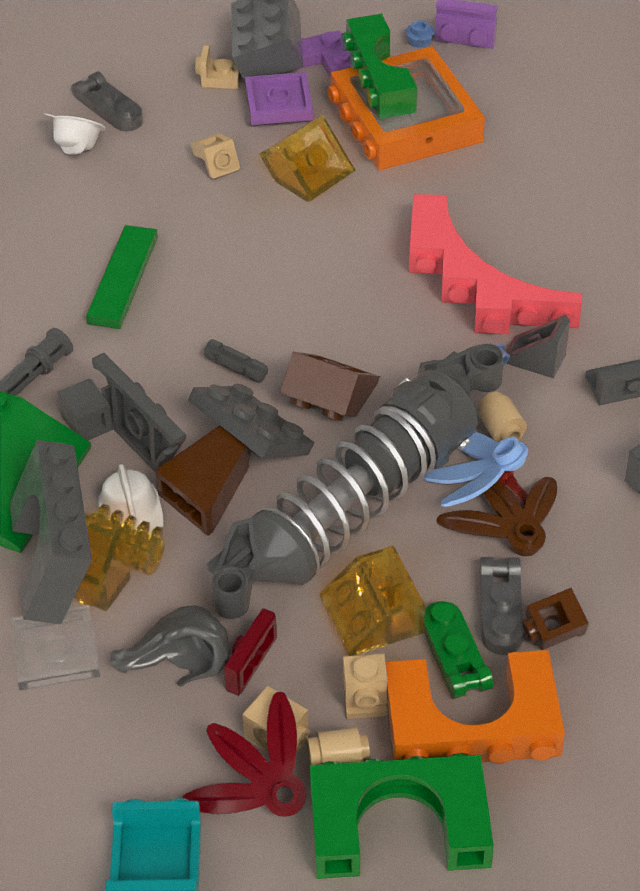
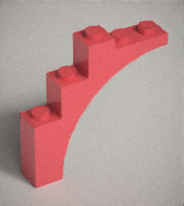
(470, 280)

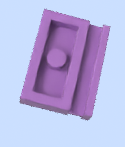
(466, 23)

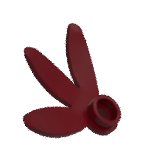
(249, 762)

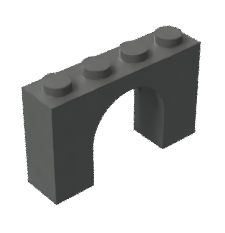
(51, 506)

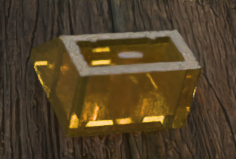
(374, 602)

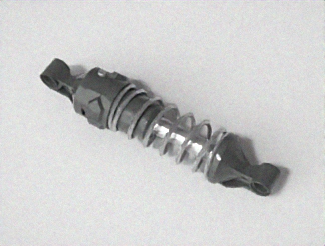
(404, 442)

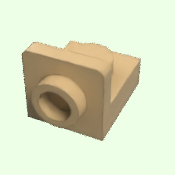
(216, 72)
(218, 154)

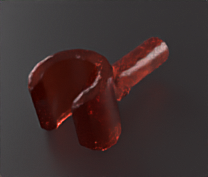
(508, 479)

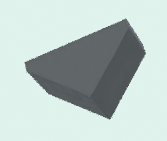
(541, 348)

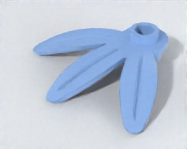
(494, 460)

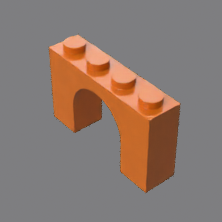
(525, 731)

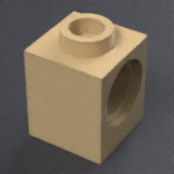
(256, 720)

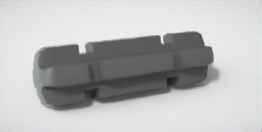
(235, 360)

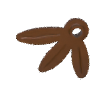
(512, 520)

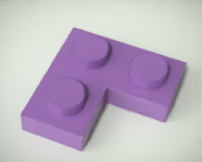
(325, 50)

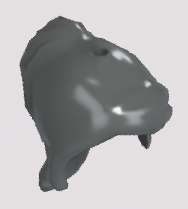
(186, 638)

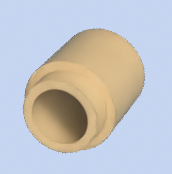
(501, 417)
(338, 746)

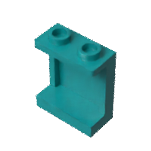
(155, 846)

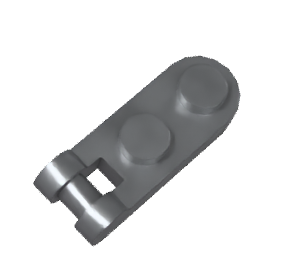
(108, 102)
(501, 605)

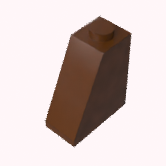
(204, 478)

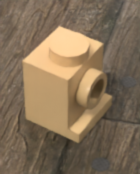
(365, 686)

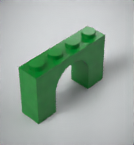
(446, 785)

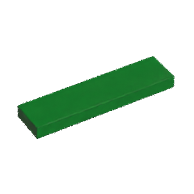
(122, 277)

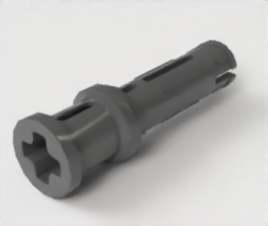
(37, 361)

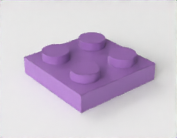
(279, 98)

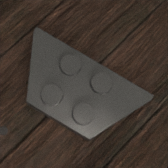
(137, 417)

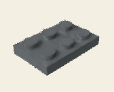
(251, 421)

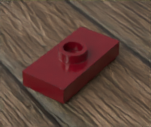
(250, 651)

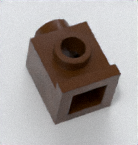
(559, 607)

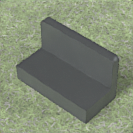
(615, 382)

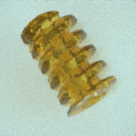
(143, 549)

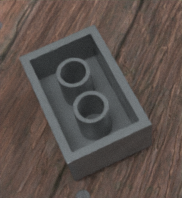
(266, 37)

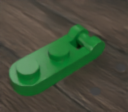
(455, 649)

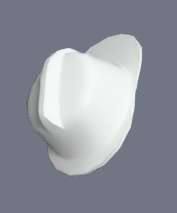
(75, 133)
(133, 495)

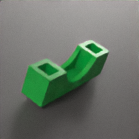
(388, 87)

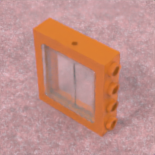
(442, 113)

